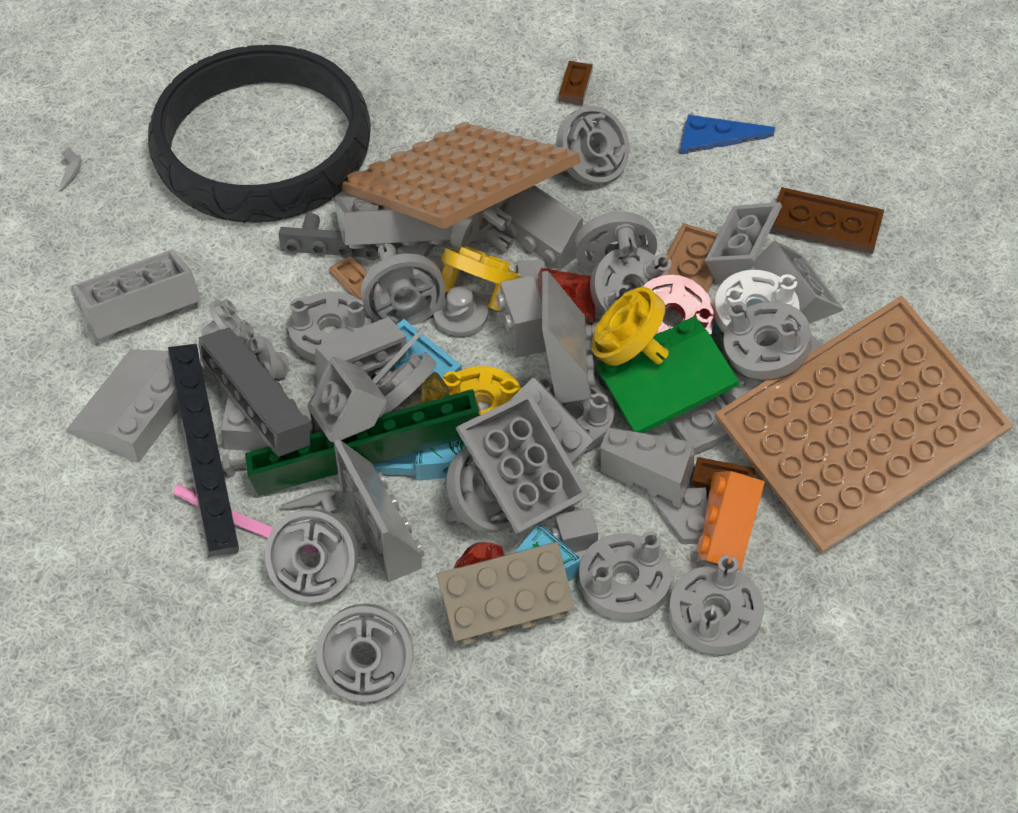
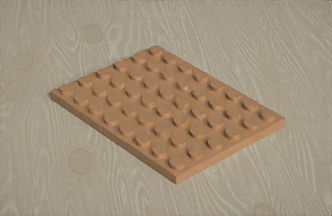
(458, 173)
(862, 423)

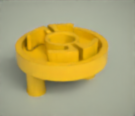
(478, 264)
(630, 328)
(488, 383)

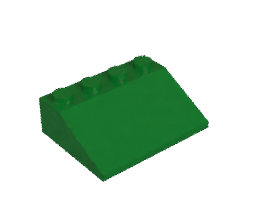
(656, 393)

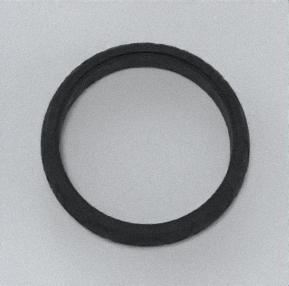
(247, 66)

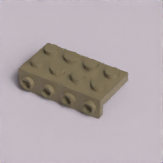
(505, 593)

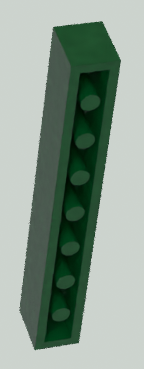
(391, 437)

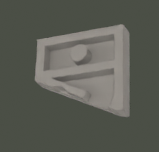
(688, 520)

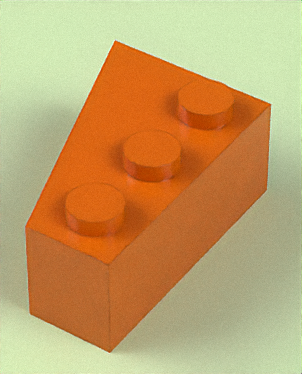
(729, 517)

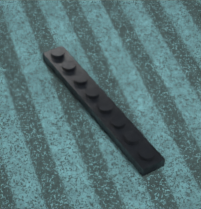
(203, 451)

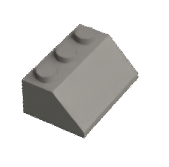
(543, 226)
(741, 239)
(813, 295)
(346, 400)

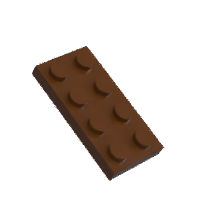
(828, 220)

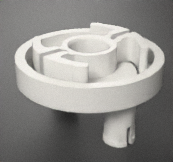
(753, 288)

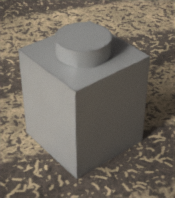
(576, 529)

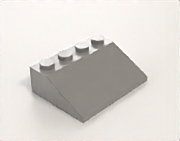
(370, 223)
(137, 294)
(566, 343)
(130, 405)
(523, 462)
(377, 514)

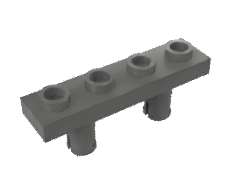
(320, 242)

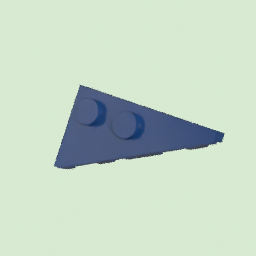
(713, 132)

